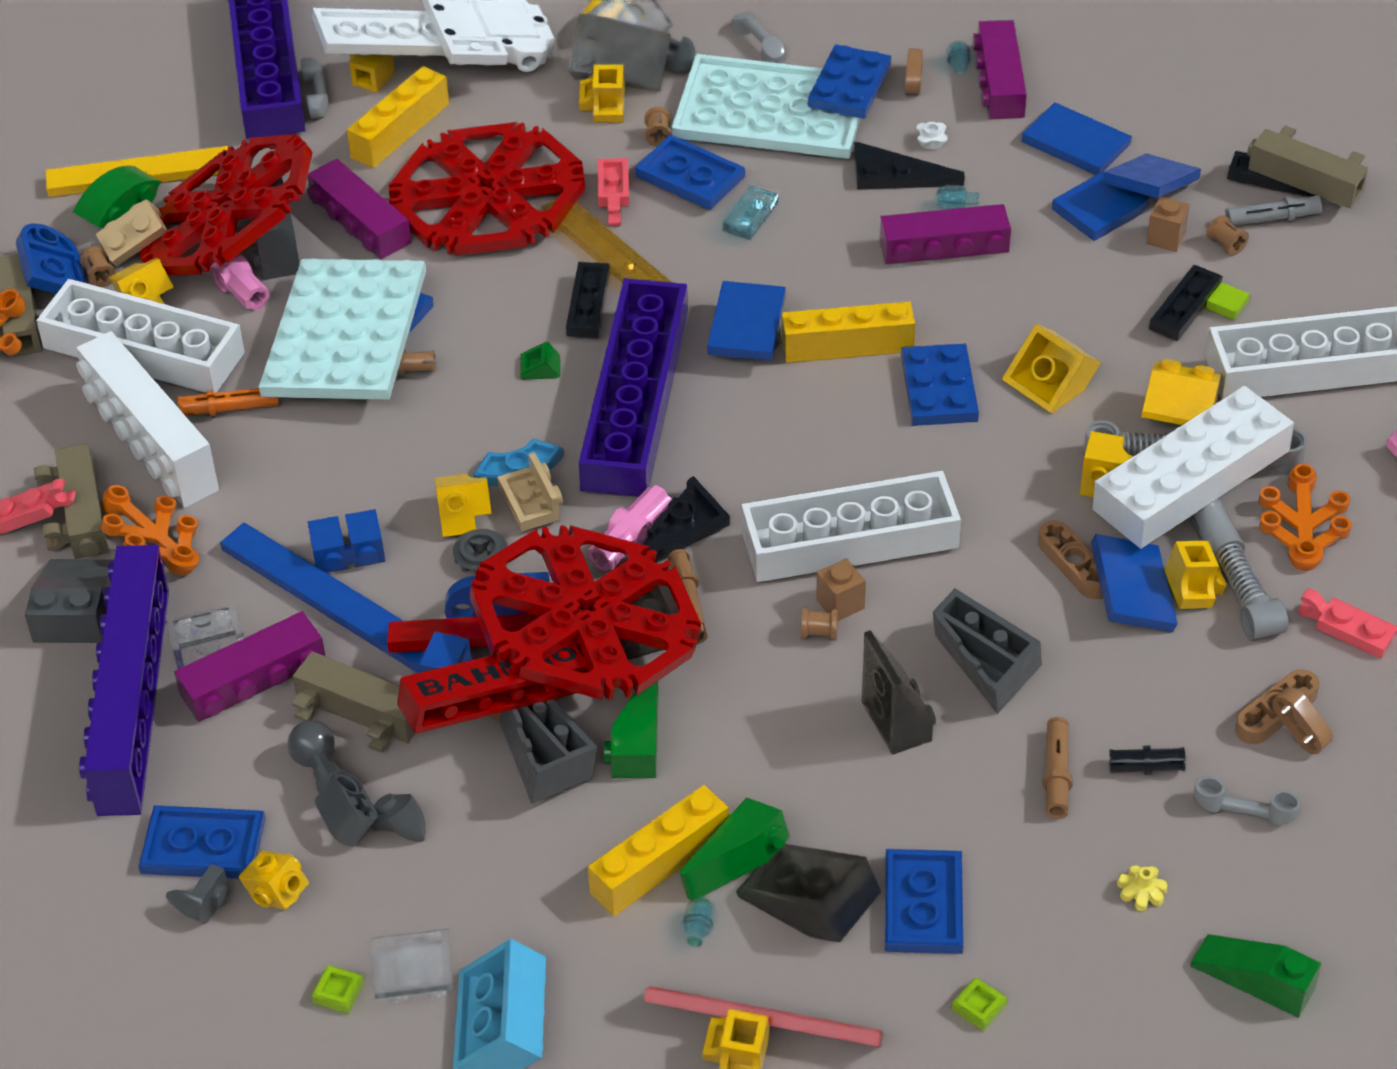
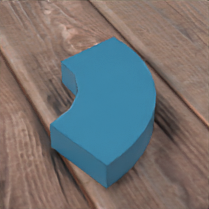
(503, 463)

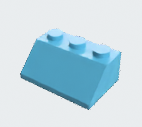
(501, 1009)

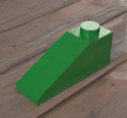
(635, 737)
(737, 847)
(1261, 970)

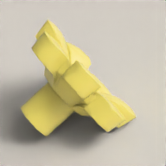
(1142, 886)

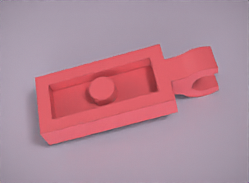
(613, 187)
(33, 505)
(1348, 623)

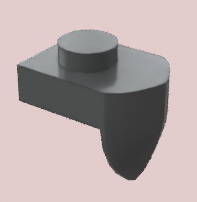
(680, 55)
(400, 814)
(205, 898)

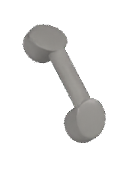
(772, 47)
(313, 73)
(1282, 809)

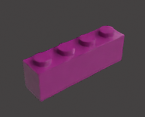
(1000, 69)
(359, 209)
(945, 234)
(247, 666)

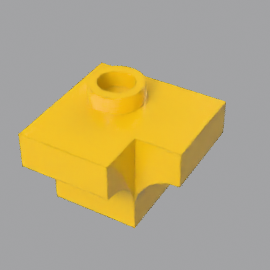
(371, 70)
(604, 94)
(143, 280)
(1102, 455)
(459, 502)
(1194, 574)
(737, 1040)

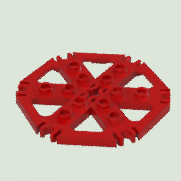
(236, 195)
(472, 202)
(596, 630)

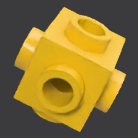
(274, 879)

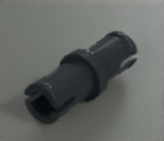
(1147, 760)

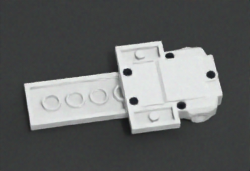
(459, 29)

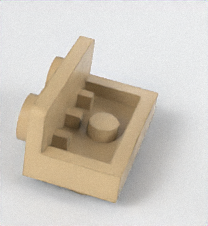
(131, 232)
(531, 494)

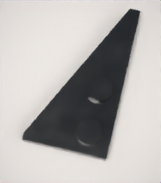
(889, 170)
(686, 520)

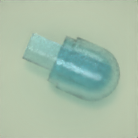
(958, 56)
(955, 197)
(698, 920)

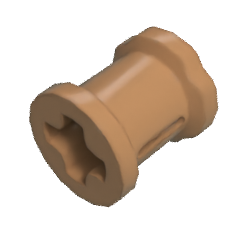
(654, 125)
(1228, 235)
(97, 267)
(819, 623)

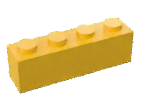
(398, 117)
(847, 331)
(655, 851)

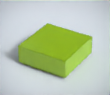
(1227, 301)
(337, 989)
(979, 1004)

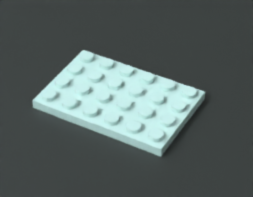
(759, 108)
(343, 329)

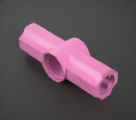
(241, 282)
(631, 525)

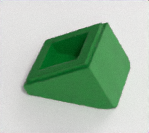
(540, 363)

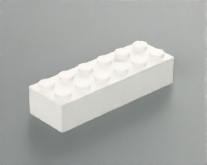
(164, 339)
(1305, 352)
(147, 419)
(1192, 466)
(850, 522)

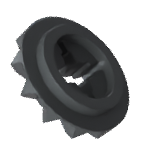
(473, 541)

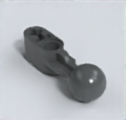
(341, 795)

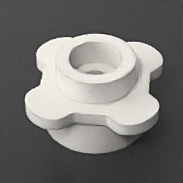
(931, 135)

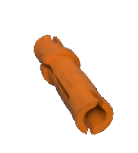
(224, 401)

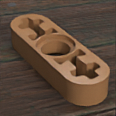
(1070, 545)
(1270, 721)

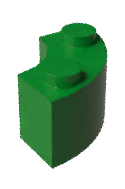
(115, 194)

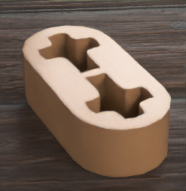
(913, 71)
(1302, 720)

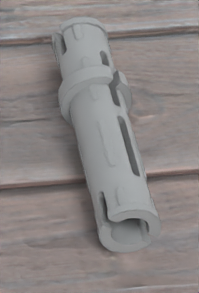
(1285, 209)

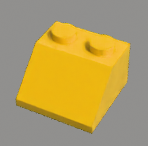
(1050, 369)
(1179, 392)

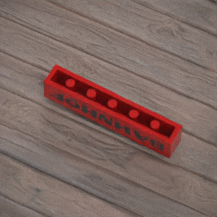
(477, 690)

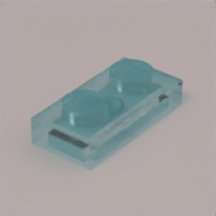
(750, 212)

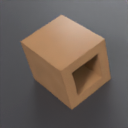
(1168, 224)
(841, 589)

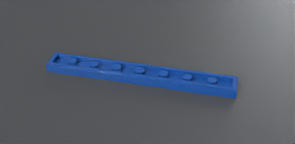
(316, 589)

